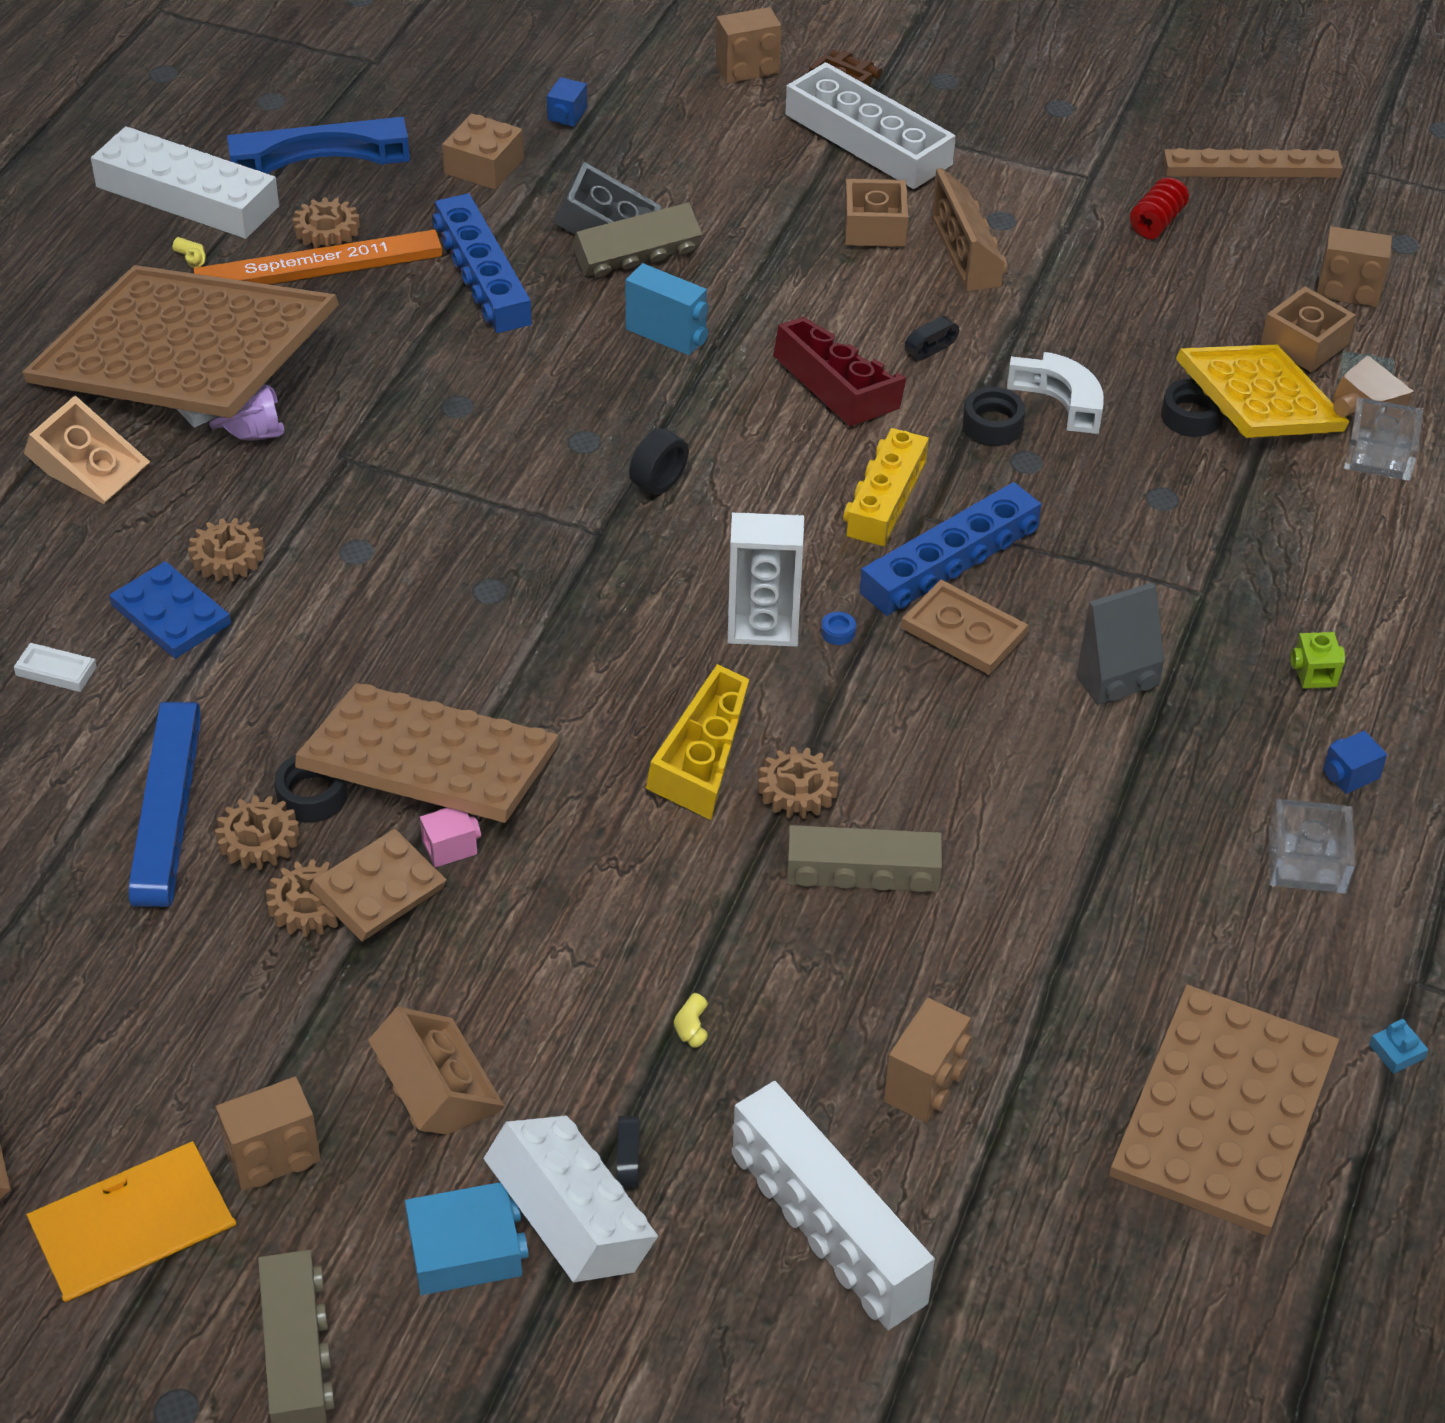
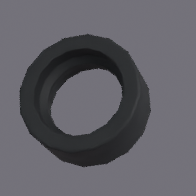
(1187, 422)
(993, 432)
(658, 461)
(308, 808)

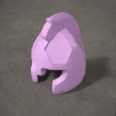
(255, 419)

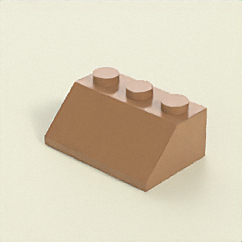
(434, 1071)

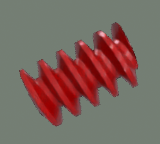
(1159, 207)

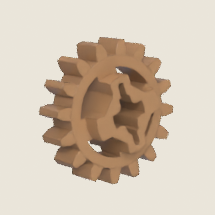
(326, 223)
(226, 549)
(798, 782)
(257, 832)
(302, 906)

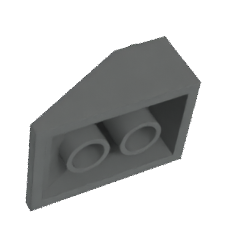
(598, 200)
(1121, 645)

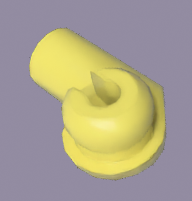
(193, 252)
(687, 1021)

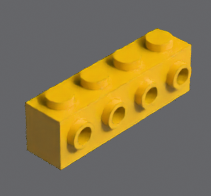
(886, 486)

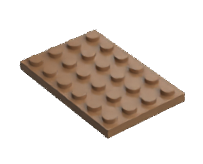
(428, 752)
(1225, 1109)

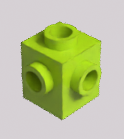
(1318, 659)

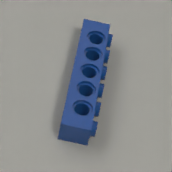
(482, 263)
(950, 548)

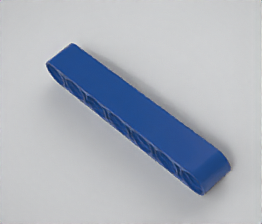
(165, 805)

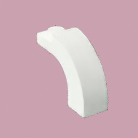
(1066, 382)

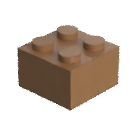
(748, 45)
(483, 151)
(875, 212)
(1354, 266)
(1309, 328)
(928, 1060)
(268, 1133)

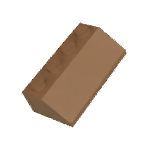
(966, 234)

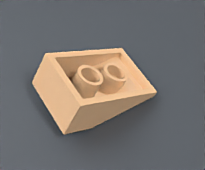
(84, 452)

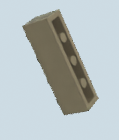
(636, 240)
(864, 858)
(293, 1340)

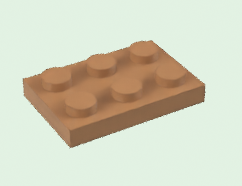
(964, 626)
(377, 884)

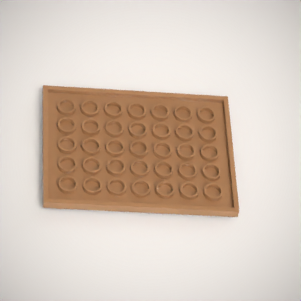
(182, 340)

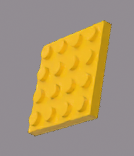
(1261, 390)

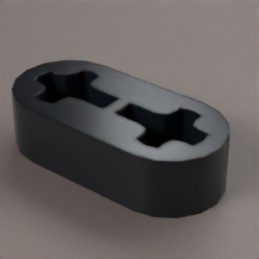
(931, 338)
(628, 1151)

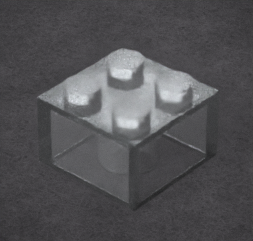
(1383, 438)
(1311, 846)

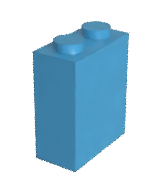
(666, 309)
(465, 1238)

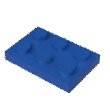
(170, 609)

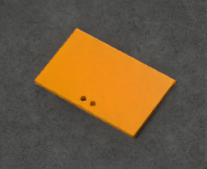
(105, 1236)

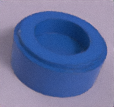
(838, 628)

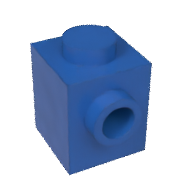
(567, 101)
(1354, 762)

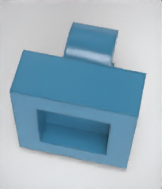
(1398, 1046)

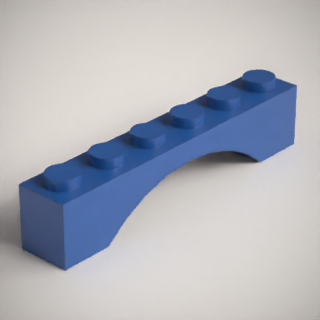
(371, 140)

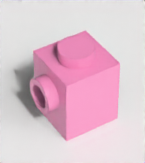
(449, 835)

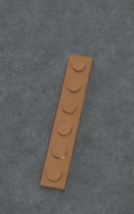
(1252, 163)

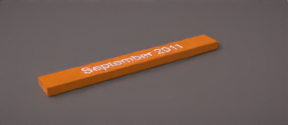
(330, 259)

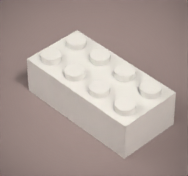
(765, 579)
(570, 1198)

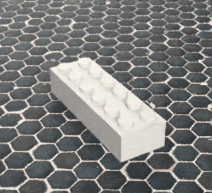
(870, 125)
(185, 182)
(832, 1206)

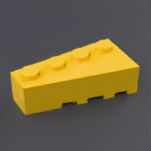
(697, 750)

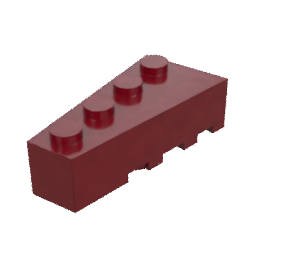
(836, 372)

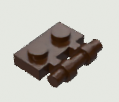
(856, 68)

